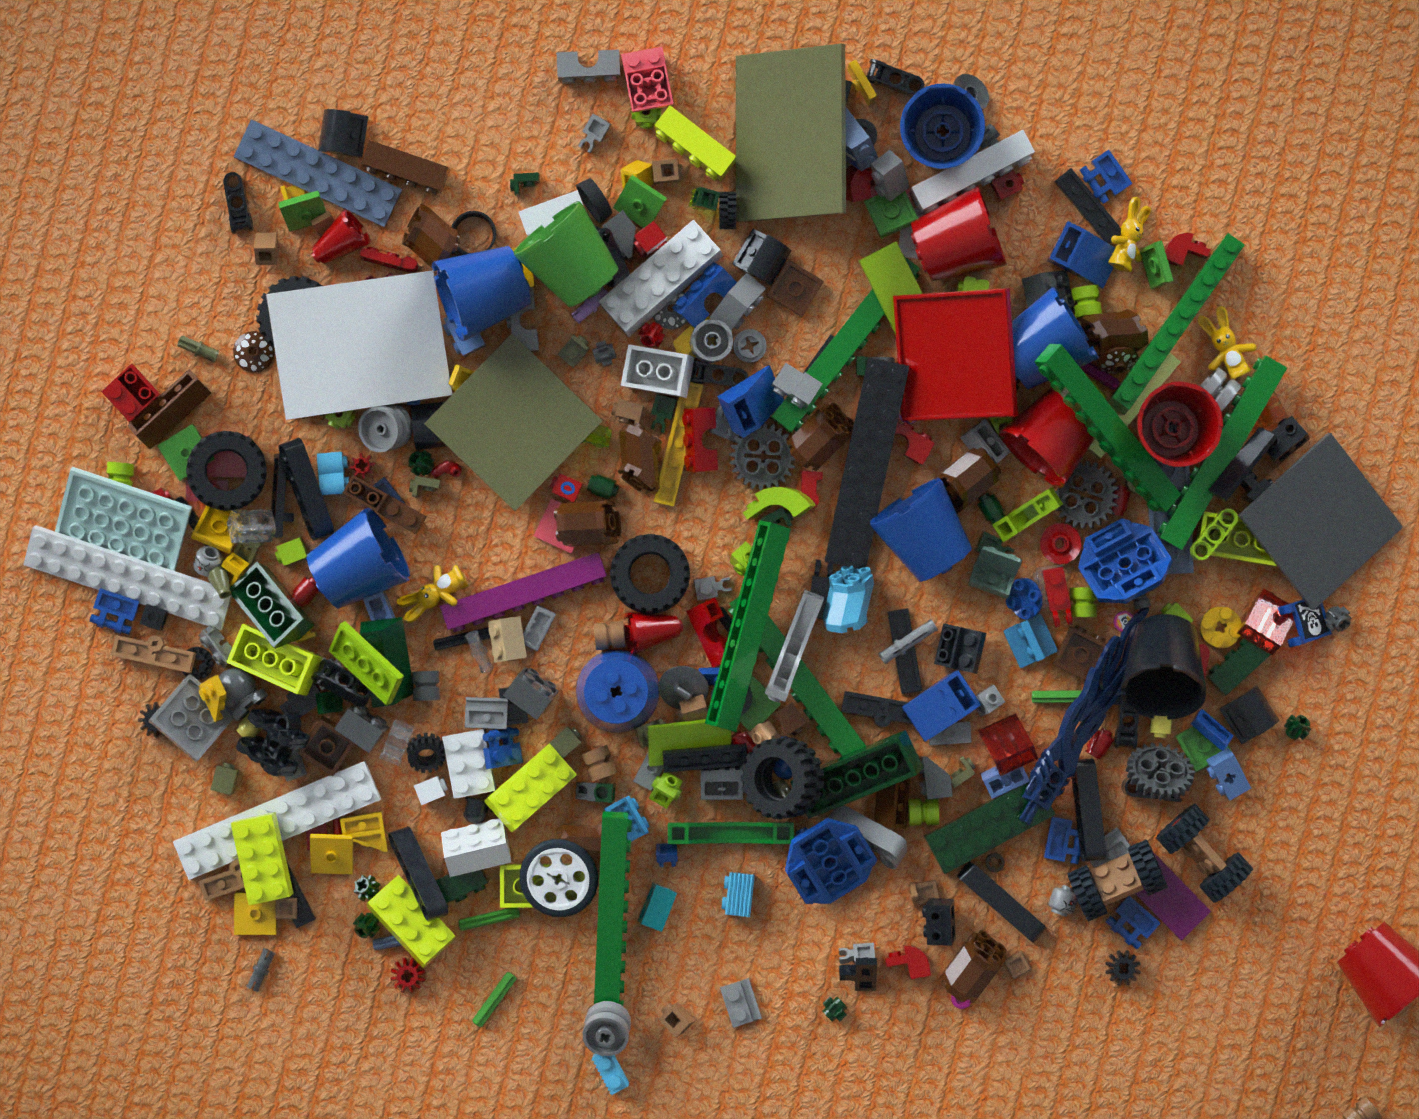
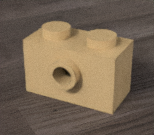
(507, 639)

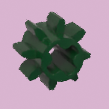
(421, 463)
(1297, 727)
(366, 887)
(366, 925)
(834, 1009)

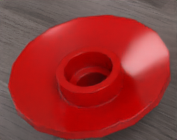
(1071, 542)

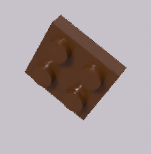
(795, 288)

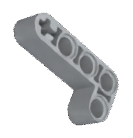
(879, 838)

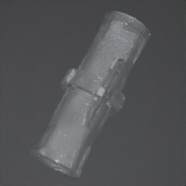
(479, 652)

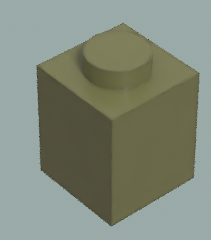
(566, 741)
(225, 778)

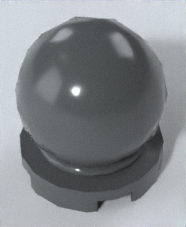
(241, 691)

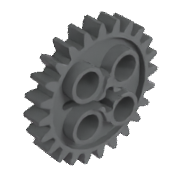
(761, 475)
(1079, 512)
(1160, 771)

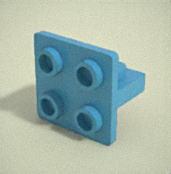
(1030, 641)
(639, 823)

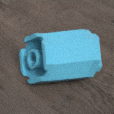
(848, 599)

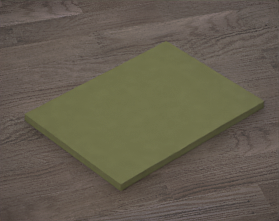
(791, 133)

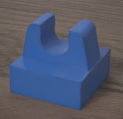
(666, 853)

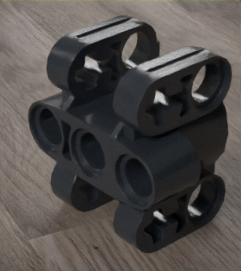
(275, 749)

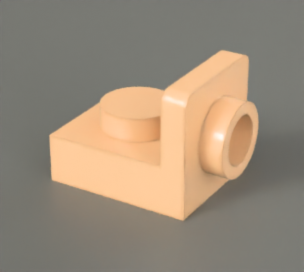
(763, 732)

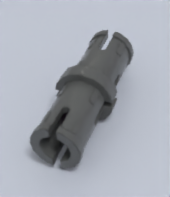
(260, 969)

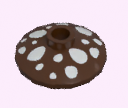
(1117, 360)
(258, 361)

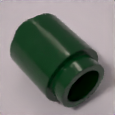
(603, 486)
(991, 508)

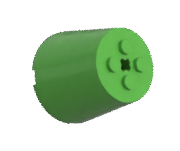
(568, 256)

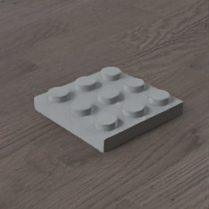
(187, 720)

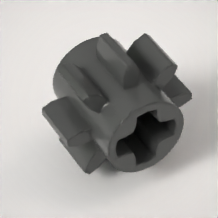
(989, 136)
(604, 353)
(1337, 618)

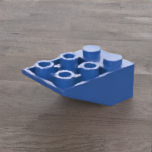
(1082, 254)
(750, 402)
(941, 705)

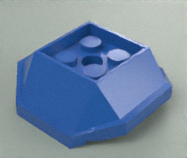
(1118, 546)
(823, 879)

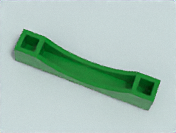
(730, 832)

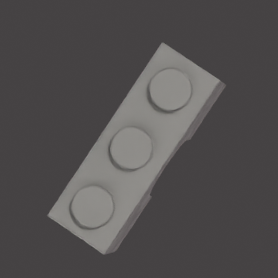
(606, 67)
(526, 337)

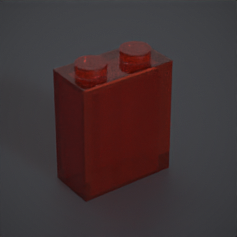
(1264, 624)
(1008, 744)

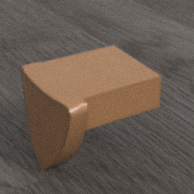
(923, 891)

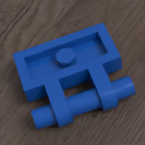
(1110, 172)
(117, 605)
(502, 755)
(1058, 839)
(1137, 917)

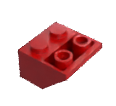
(131, 393)

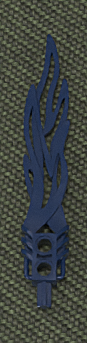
(1089, 709)

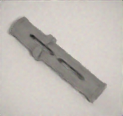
(900, 647)

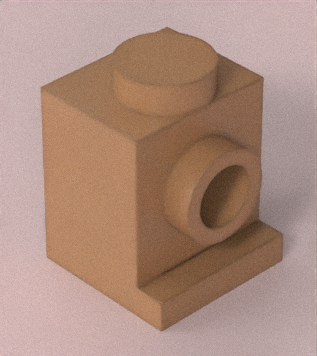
(659, 168)
(627, 411)
(670, 1021)

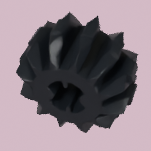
(148, 715)
(1115, 967)

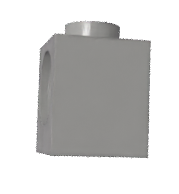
(989, 700)

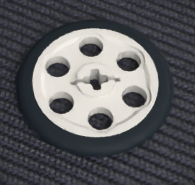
(580, 862)

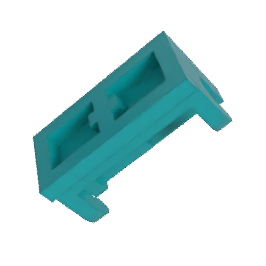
(657, 907)

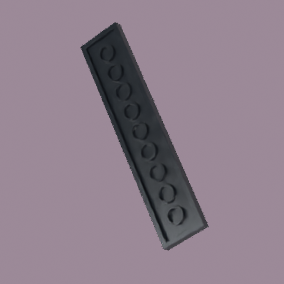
(866, 462)

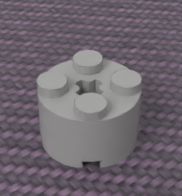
(710, 329)

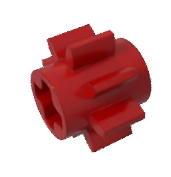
(651, 334)
(358, 462)

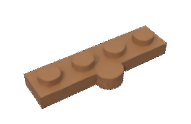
(153, 653)
(223, 882)

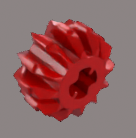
(402, 970)

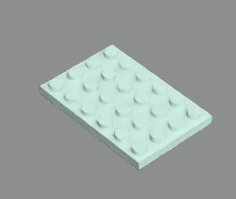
(123, 518)

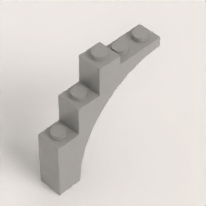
(794, 646)

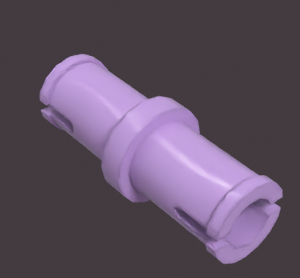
(589, 306)

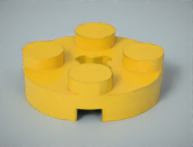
(1209, 623)

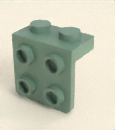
(994, 571)

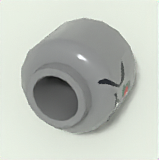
(206, 559)
(1063, 900)

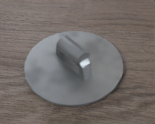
(682, 684)

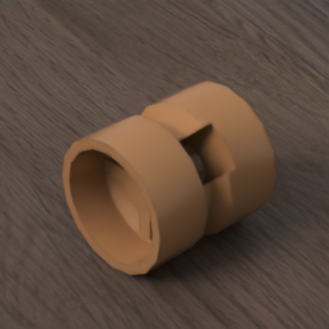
(609, 635)
(599, 763)
(1363, 1110)

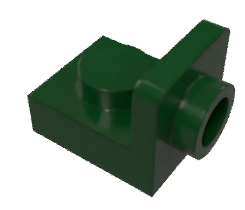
(526, 179)
(774, 516)
(328, 703)

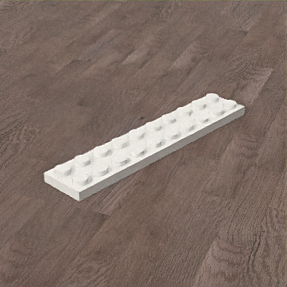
(126, 576)
(295, 814)

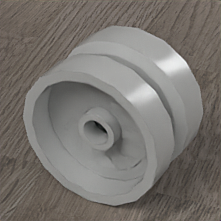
(1224, 394)
(385, 427)
(606, 1028)

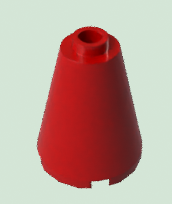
(340, 239)
(650, 630)

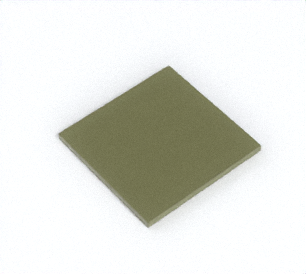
(513, 422)

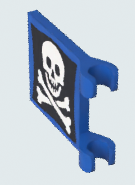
(1308, 622)

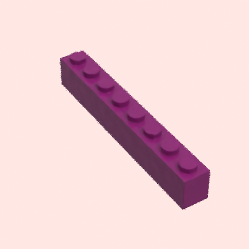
(523, 591)

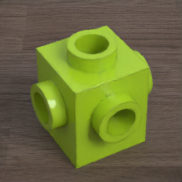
(647, 121)
(346, 420)
(740, 558)
(666, 789)

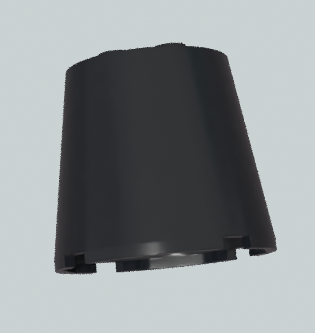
(1164, 669)

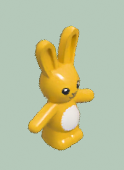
(1131, 233)
(1225, 343)
(430, 594)

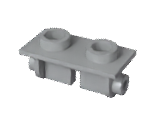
(211, 641)

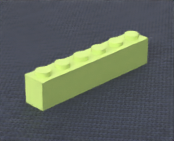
(1156, 381)

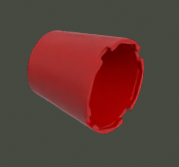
(957, 238)
(1196, 422)
(1048, 438)
(1382, 971)

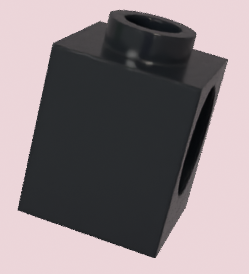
(154, 617)

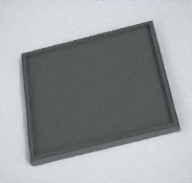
(1320, 521)

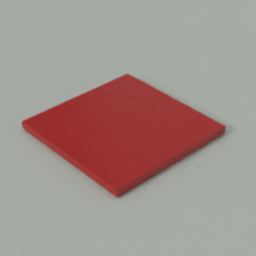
(956, 354)

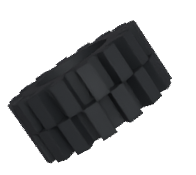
(727, 210)
(427, 762)

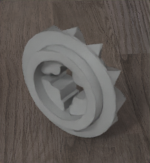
(740, 342)

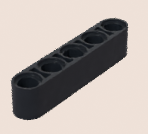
(306, 489)
(1088, 811)
(418, 873)
(1001, 901)

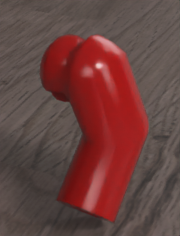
(447, 467)

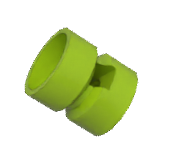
(1086, 300)
(120, 472)
(1083, 602)
(923, 812)

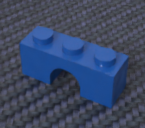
(691, 304)

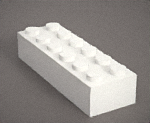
(977, 170)
(660, 278)

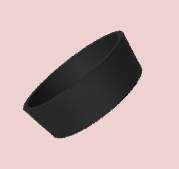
(594, 200)
(460, 218)

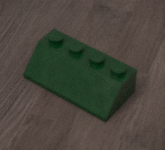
(270, 606)
(390, 641)

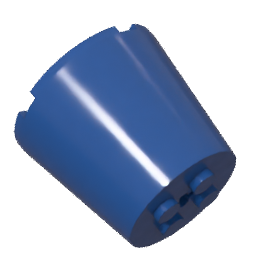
(942, 107)
(481, 289)
(1044, 324)
(924, 531)
(358, 561)
(637, 685)

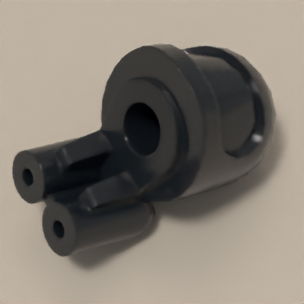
(476, 810)

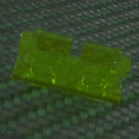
(599, 437)

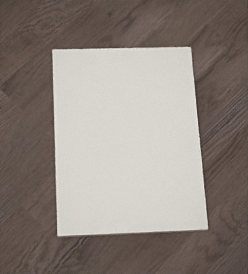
(359, 344)

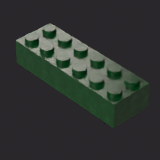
(866, 772)
(982, 829)

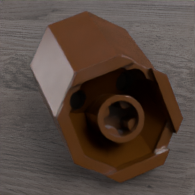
(430, 236)
(1114, 330)
(821, 436)
(639, 458)
(970, 477)
(587, 523)
(585, 836)
(974, 967)

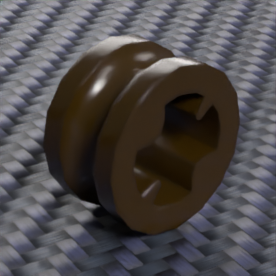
(992, 868)

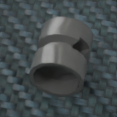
(425, 685)

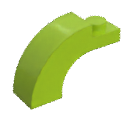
(790, 498)
(1027, 514)

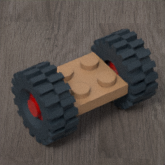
(1222, 875)
(1117, 880)

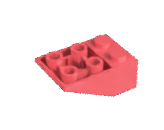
(647, 79)

